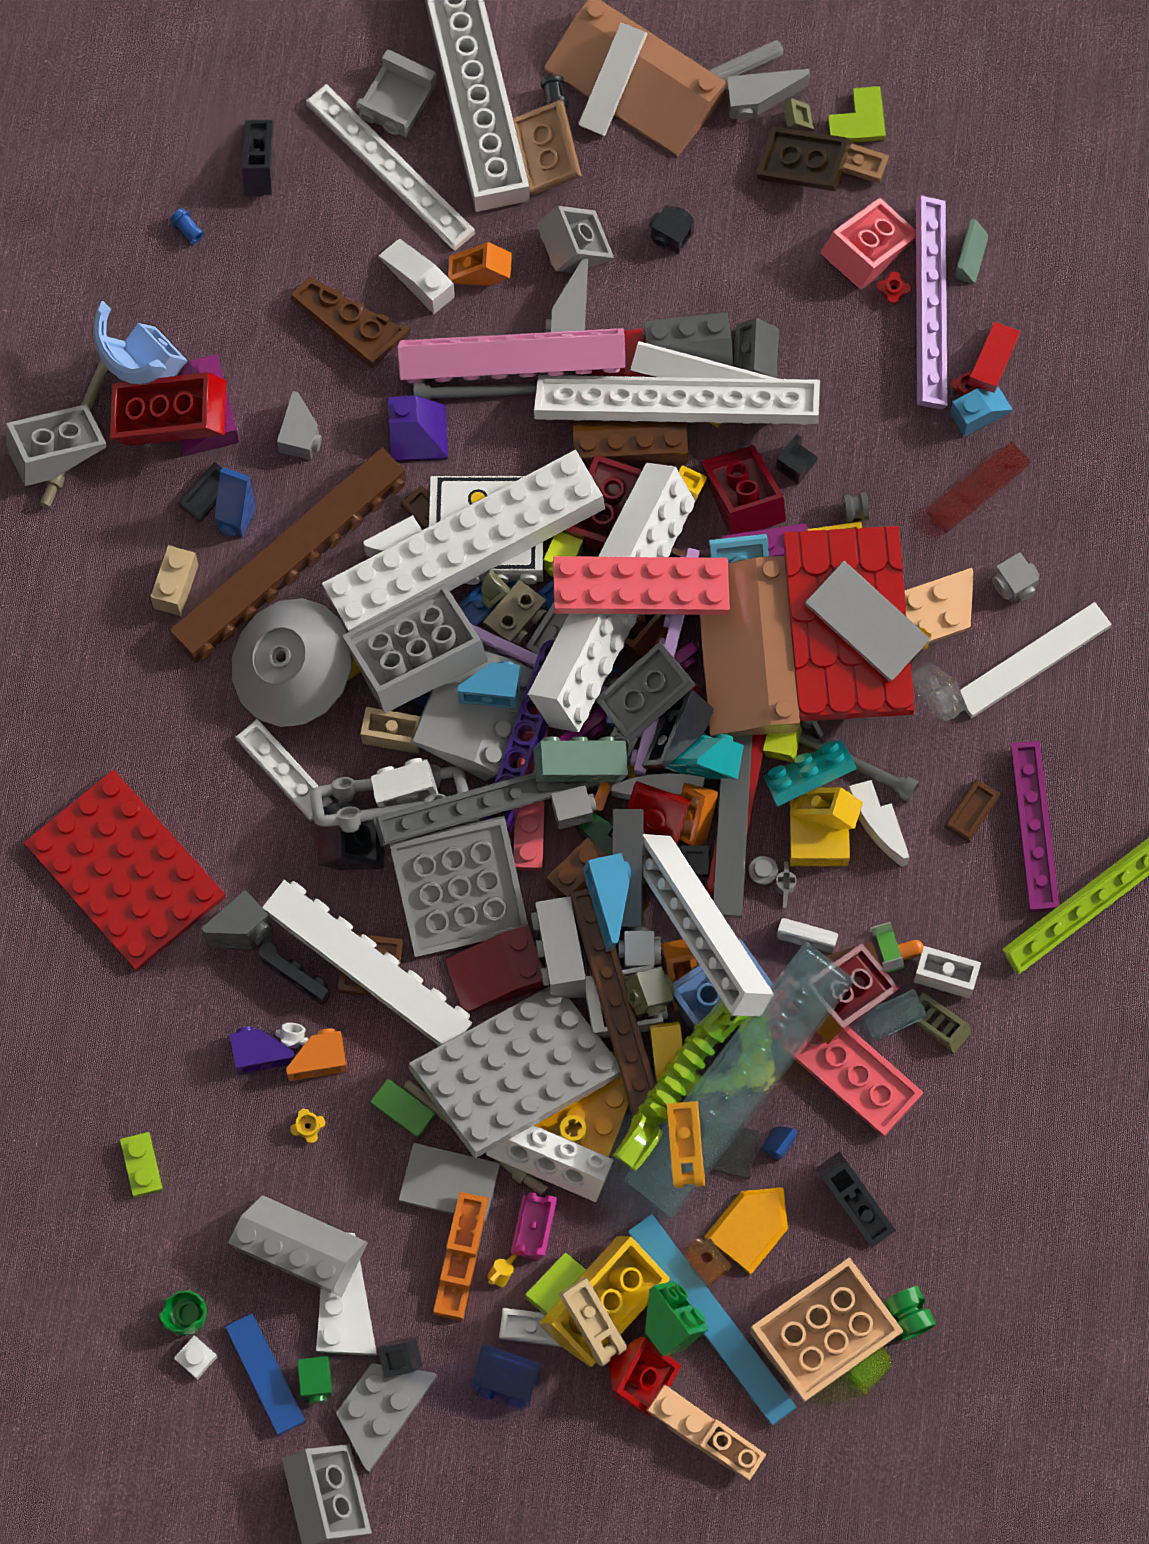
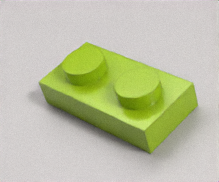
(141, 1165)

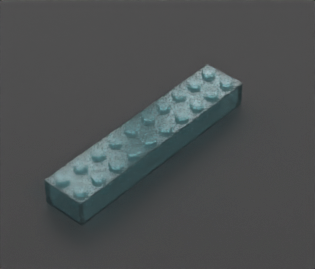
(748, 1070)

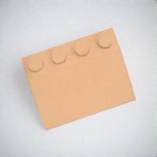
(825, 1330)

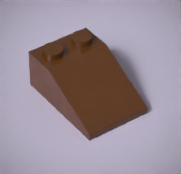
(569, 876)

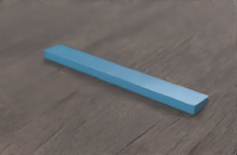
(722, 1332)

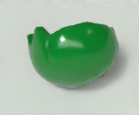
(184, 1313)

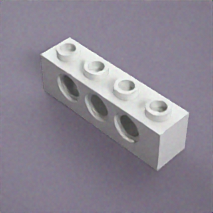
(556, 1161)

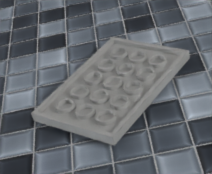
(515, 1070)

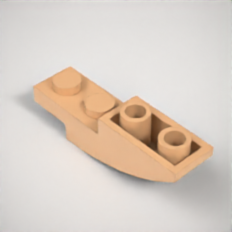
(705, 1433)

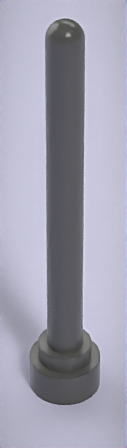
(426, 392)
(904, 787)

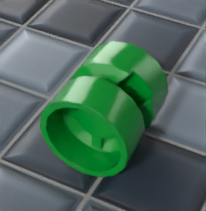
(909, 1313)

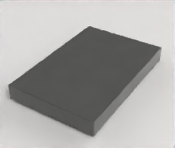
(645, 692)

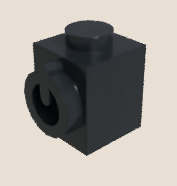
(672, 228)

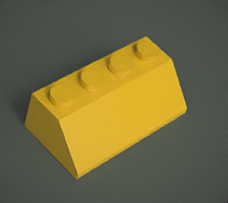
(622, 1284)

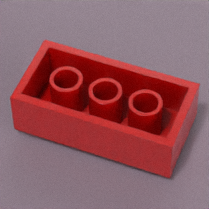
(168, 409)

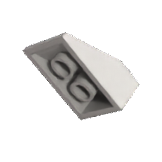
(52, 443)

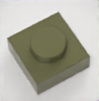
(798, 115)

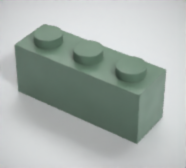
(580, 760)

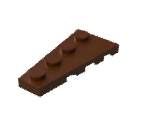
(357, 328)

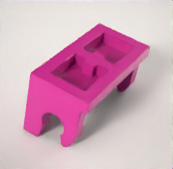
(533, 1226)

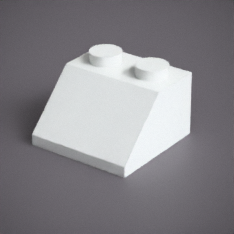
(404, 784)

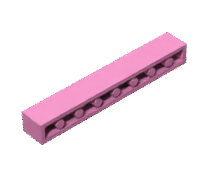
(512, 355)

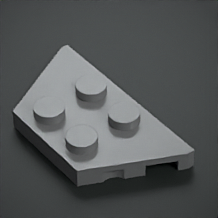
(380, 1409)

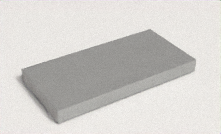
(867, 621)

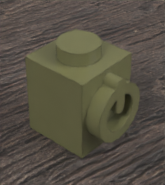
(650, 991)

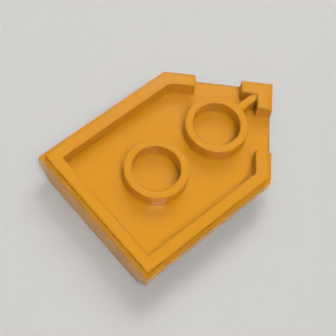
(751, 1226)

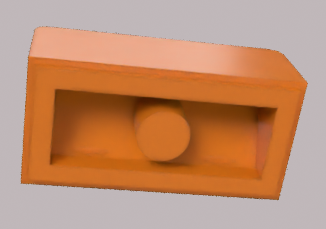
(699, 814)

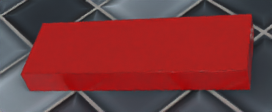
(994, 357)

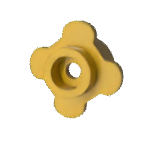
(303, 1118)

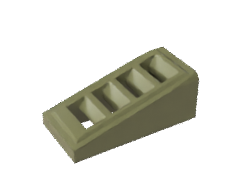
(957, 1038)

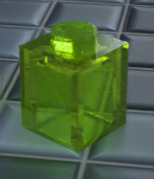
(870, 1370)

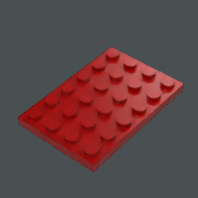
(125, 870)

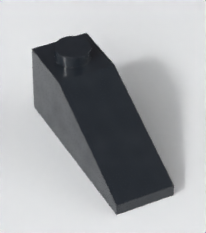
(258, 158)
(678, 730)
(855, 1199)

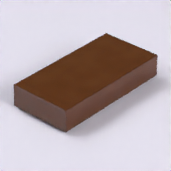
(972, 810)

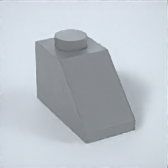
(299, 430)

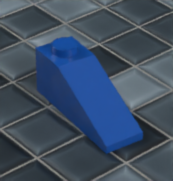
(234, 503)

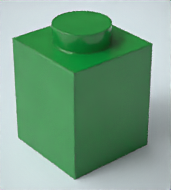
(315, 1379)

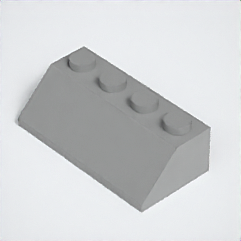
(298, 1245)

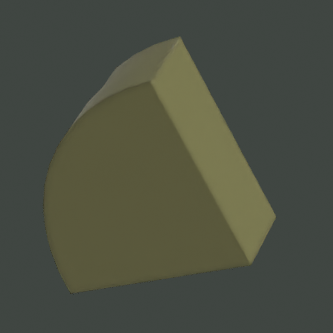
(493, 589)

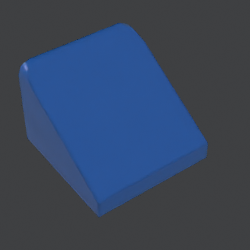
(779, 1142)

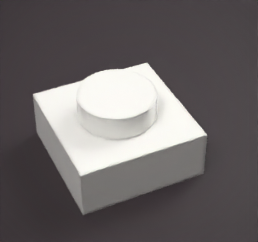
(195, 1357)

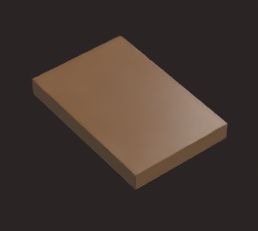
(547, 147)

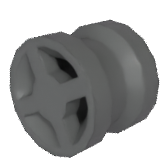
(856, 507)

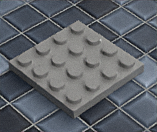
(458, 885)

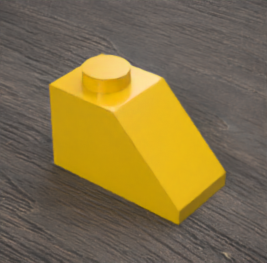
(828, 807)

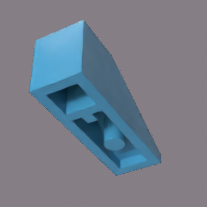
(608, 888)

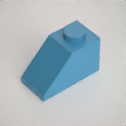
(978, 409)
(492, 686)

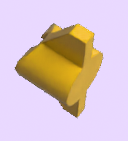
(501, 1271)

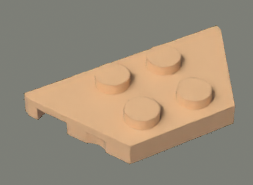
(942, 605)

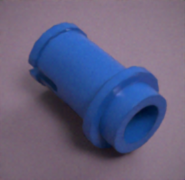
(182, 221)

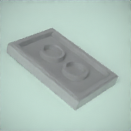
(439, 1175)

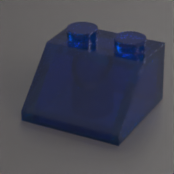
(506, 1377)

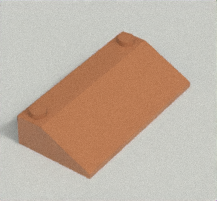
(666, 91)
(751, 653)

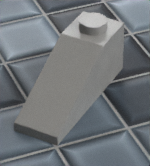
(757, 93)
(570, 308)

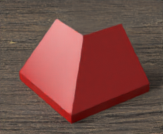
(640, 1374)

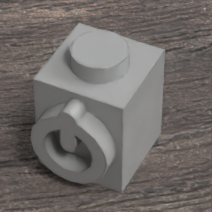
(1016, 579)

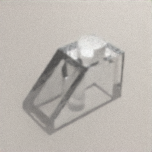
(938, 692)

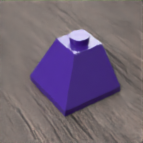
(417, 429)

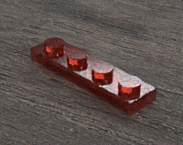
(978, 487)

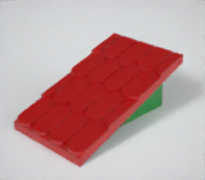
(829, 673)

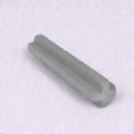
(749, 60)

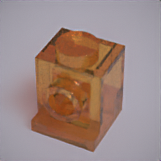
(709, 1271)

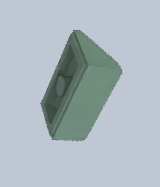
(971, 252)

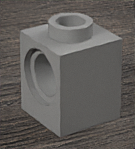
(573, 807)

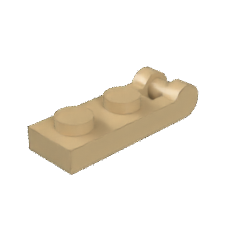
(592, 1321)

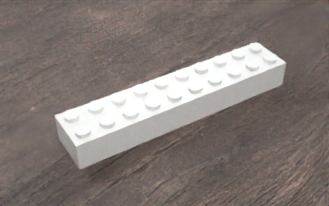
(478, 103)
(468, 541)
(591, 642)

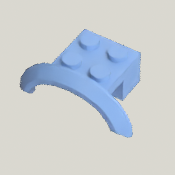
(141, 357)

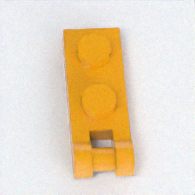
(685, 1143)

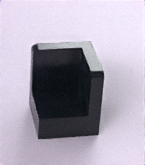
(795, 460)
(400, 1357)

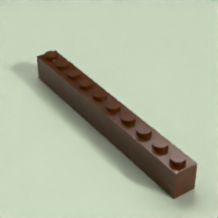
(288, 556)

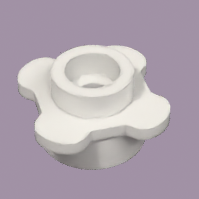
(292, 1035)

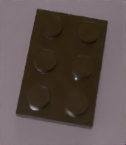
(803, 158)

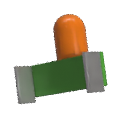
(893, 953)

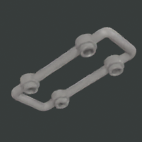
(351, 817)

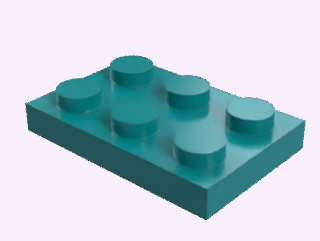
(809, 771)

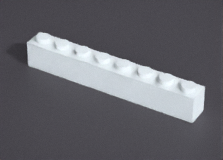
(703, 927)
(365, 965)

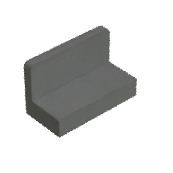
(757, 347)

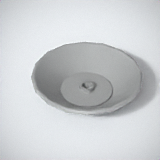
(313, 669)

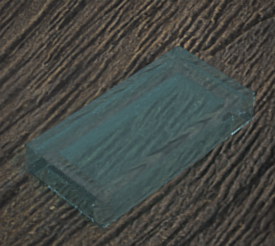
(894, 1015)

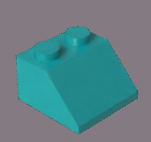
(710, 758)

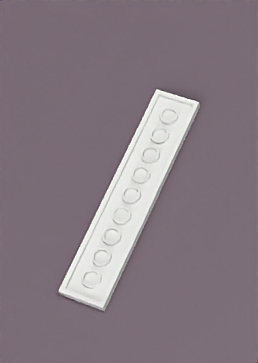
(677, 399)

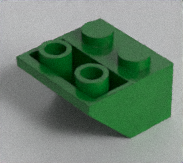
(671, 1319)

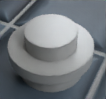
(763, 870)

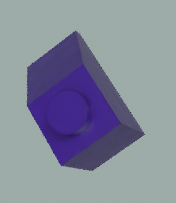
(258, 1051)

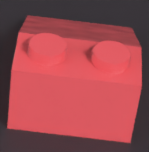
(868, 243)

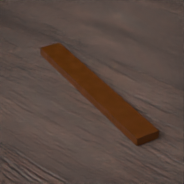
(614, 1004)

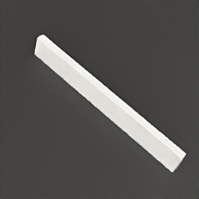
(390, 167)

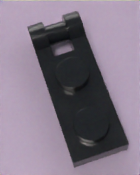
(294, 974)

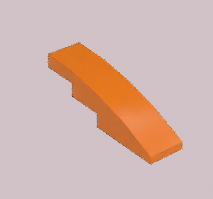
(461, 1256)

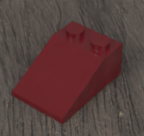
(616, 484)
(744, 491)
(496, 970)
(866, 993)

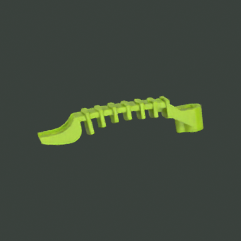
(644, 1128)

